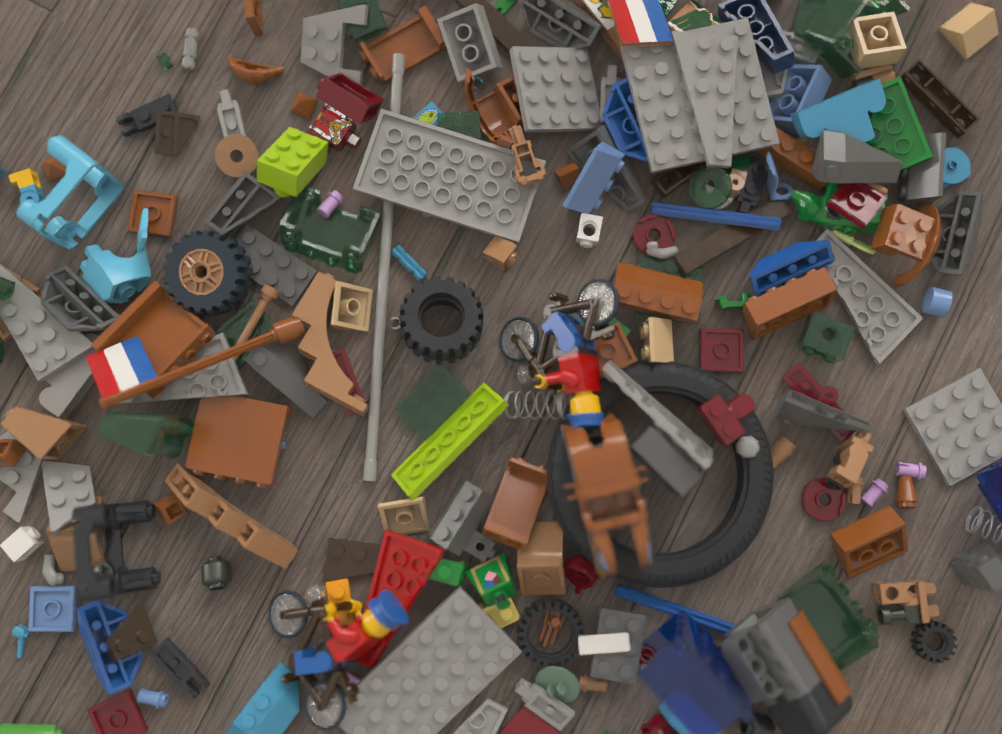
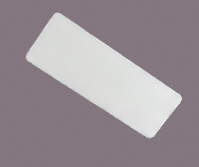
(603, 643)

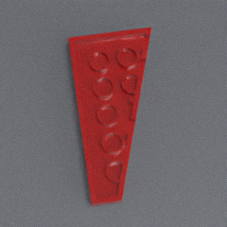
(403, 570)

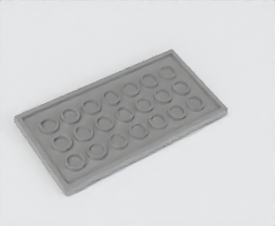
(446, 176)
(432, 671)

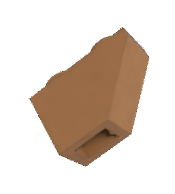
(501, 253)

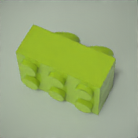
(291, 162)

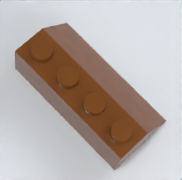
(658, 293)
(788, 303)

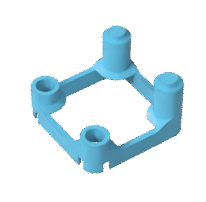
(79, 168)

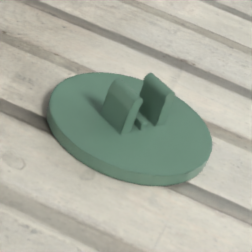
(558, 683)

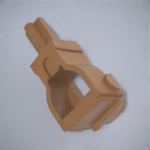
(522, 151)

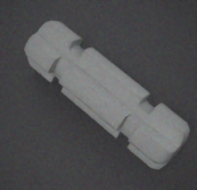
(190, 49)

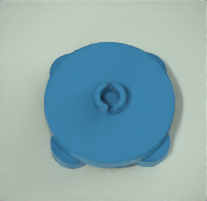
(956, 166)

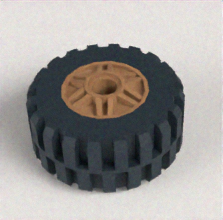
(207, 273)

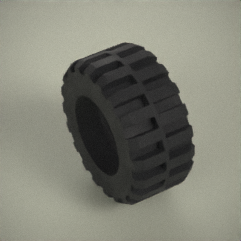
(441, 293)

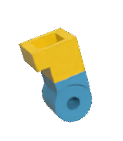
(28, 184)

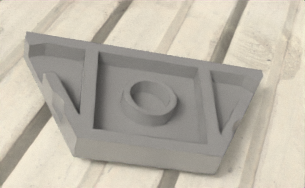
(65, 489)

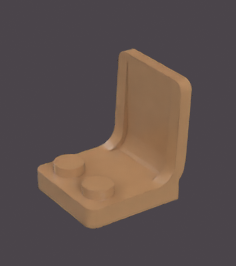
(64, 546)
(541, 562)

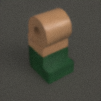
(738, 173)

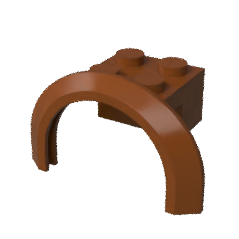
(497, 109)
(909, 234)

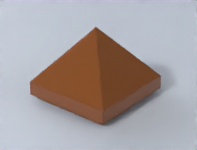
(303, 105)
(54, 169)

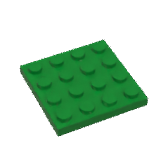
(898, 127)

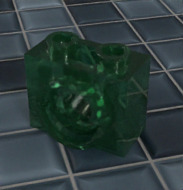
(375, 22)
(813, 342)

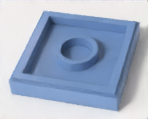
(53, 608)

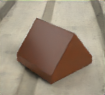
(567, 175)

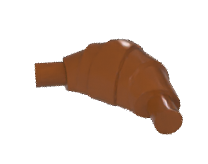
(252, 72)

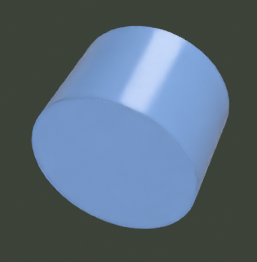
(937, 301)

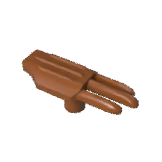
(553, 619)

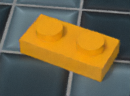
(337, 592)

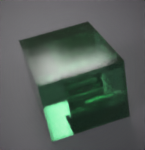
(165, 61)

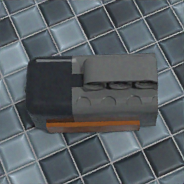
(788, 669)

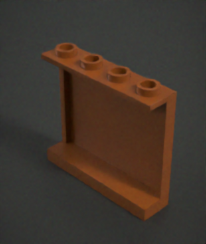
(164, 328)
(238, 439)

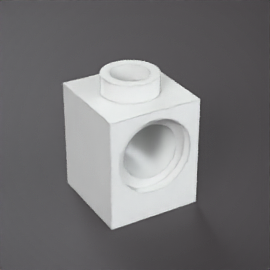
(589, 221)
(22, 543)

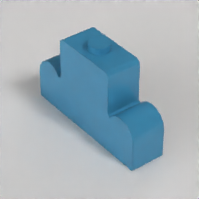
(843, 113)

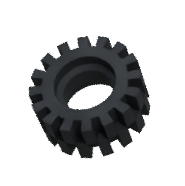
(945, 648)

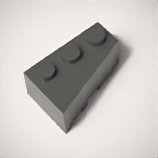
(241, 205)

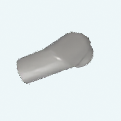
(653, 250)
(49, 572)

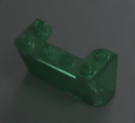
(338, 240)
(146, 432)
(834, 615)

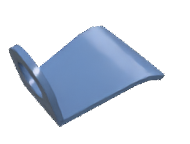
(773, 181)

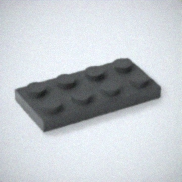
(276, 266)

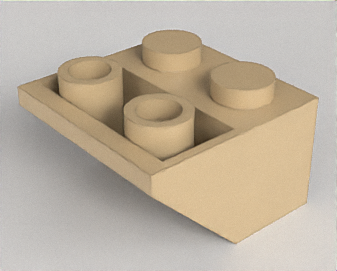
(657, 340)

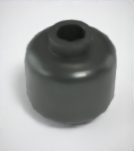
(216, 573)
(759, 724)

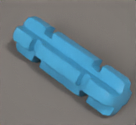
(409, 263)

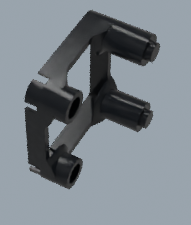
(114, 518)

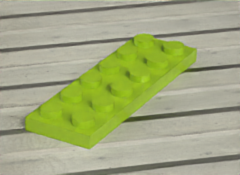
(449, 440)

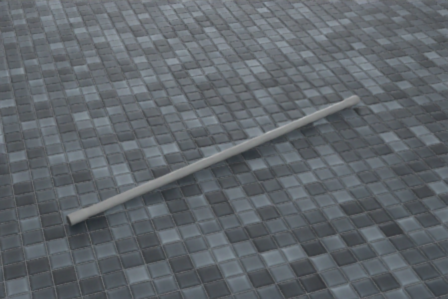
(370, 461)

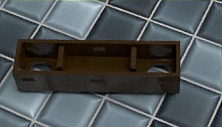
(939, 99)
(677, 176)

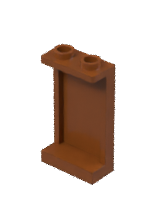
(416, 39)
(516, 503)

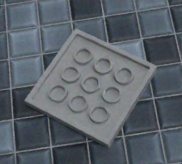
(555, 89)
(959, 426)

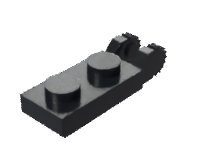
(145, 115)
(179, 667)

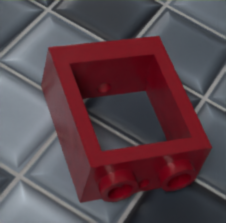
(349, 97)

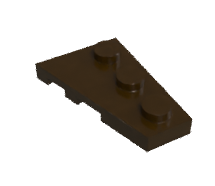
(349, 558)

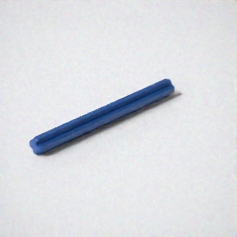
(716, 216)
(672, 608)

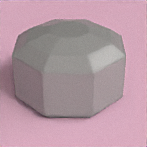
(747, 446)

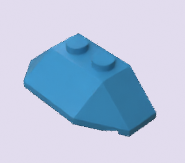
(270, 707)

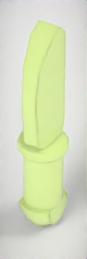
(849, 240)

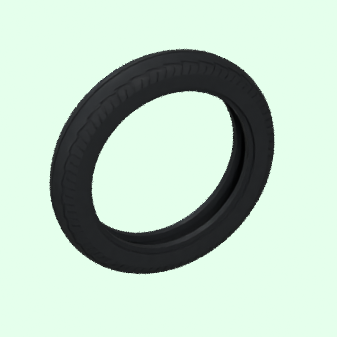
(742, 520)

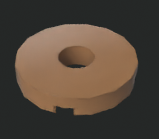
(241, 143)

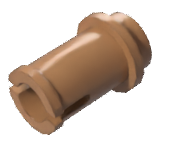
(854, 492)
(592, 683)

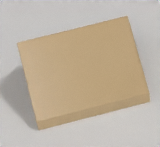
(971, 29)
(351, 307)
(405, 515)

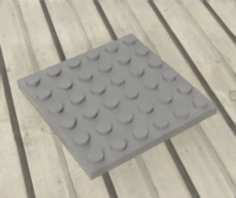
(664, 107)

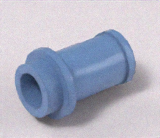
(153, 698)

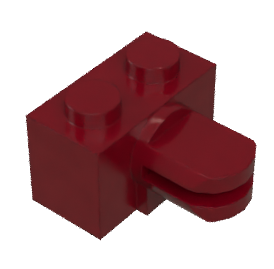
(724, 417)

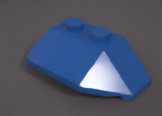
(623, 122)
(790, 263)
(95, 625)

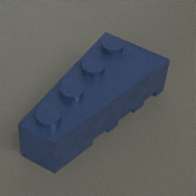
(769, 39)

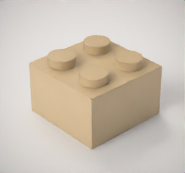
(876, 40)

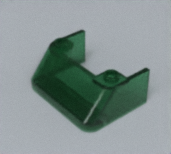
(828, 35)

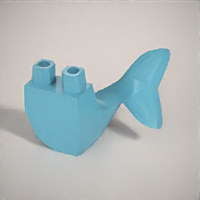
(117, 277)

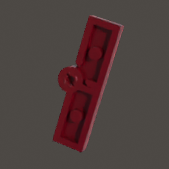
(803, 382)

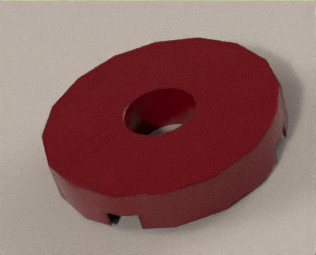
(657, 223)
(811, 504)

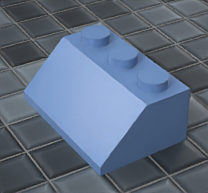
(802, 88)
(595, 179)

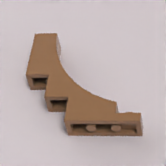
(325, 373)
(229, 519)

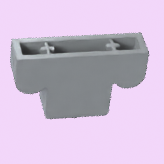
(68, 386)

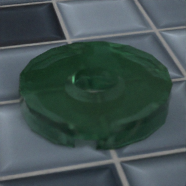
(722, 188)

